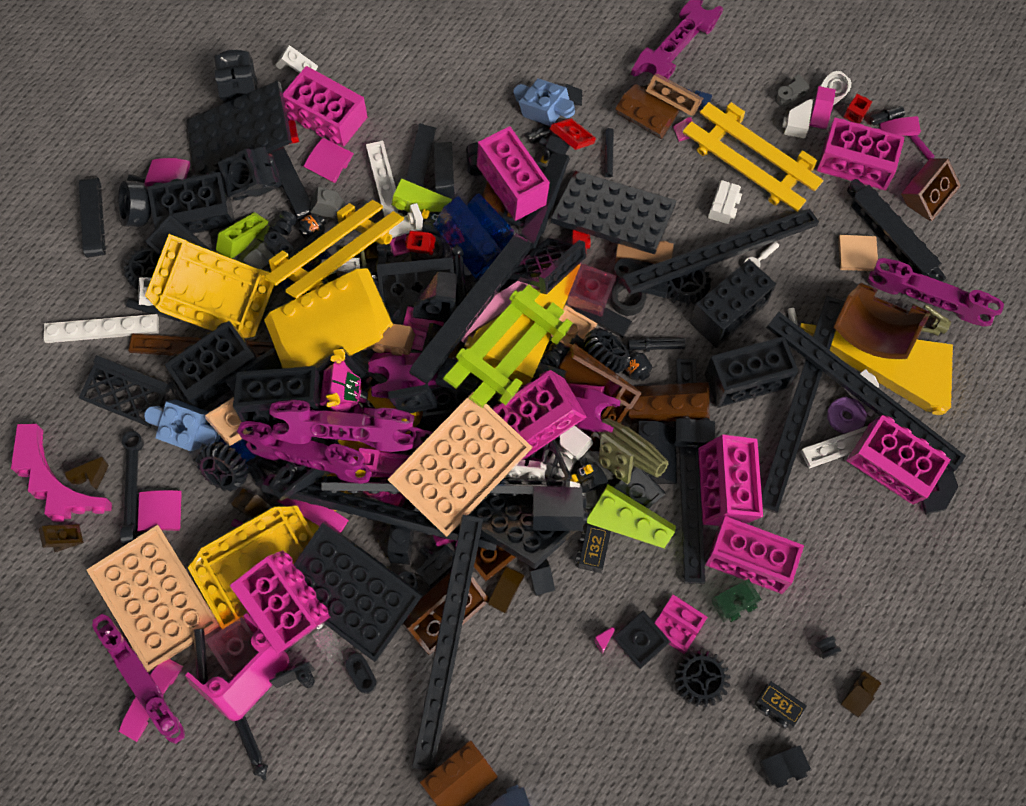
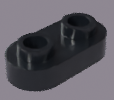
(276, 243)
(361, 674)

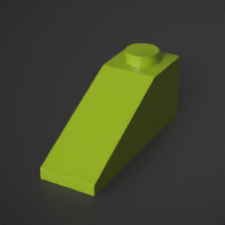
(410, 193)
(238, 236)

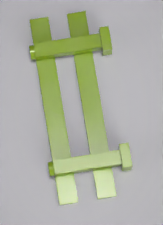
(497, 378)

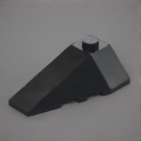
(296, 476)

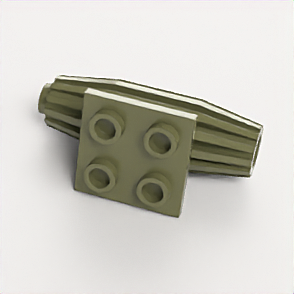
(627, 449)

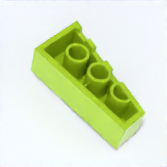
(627, 517)

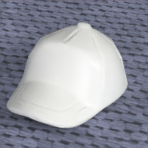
(838, 81)

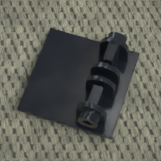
(301, 671)

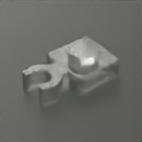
(326, 642)

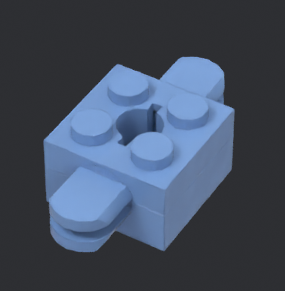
(544, 101)
(181, 425)

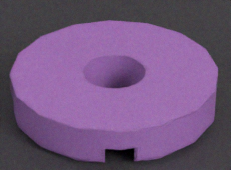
(844, 425)

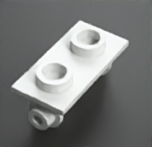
(534, 470)

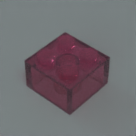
(591, 290)
(233, 647)

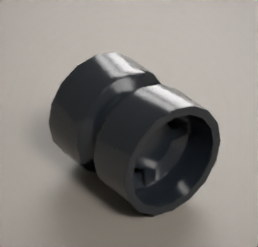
(471, 155)

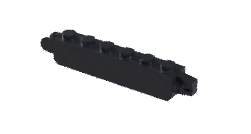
(893, 231)

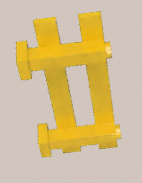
(730, 123)
(348, 220)

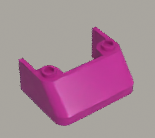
(249, 684)

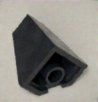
(437, 299)

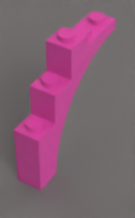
(31, 462)

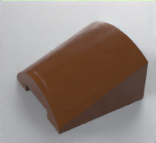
(879, 325)
(587, 370)

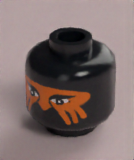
(310, 225)
(639, 366)

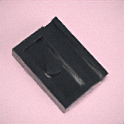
(468, 384)

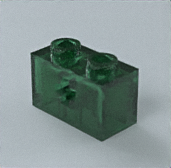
(725, 601)

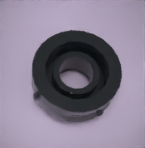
(133, 204)

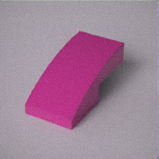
(902, 126)

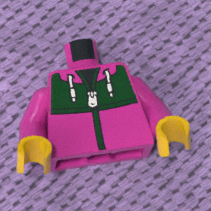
(341, 385)

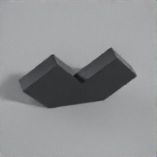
(940, 499)

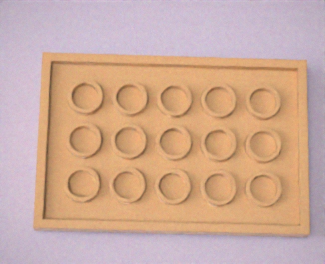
(459, 464)
(152, 597)

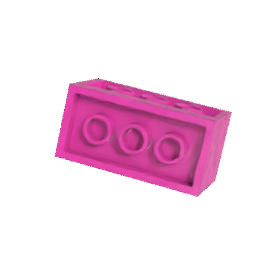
(324, 106)
(860, 153)
(512, 173)
(542, 410)
(898, 459)
(730, 480)
(755, 555)
(280, 601)

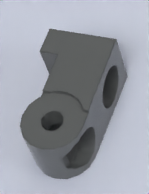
(792, 92)

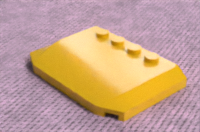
(208, 288)
(330, 317)
(242, 549)

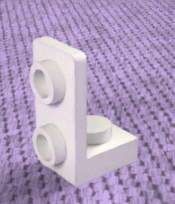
(295, 60)
(412, 222)

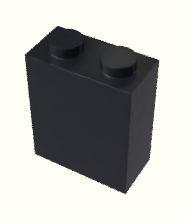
(559, 509)

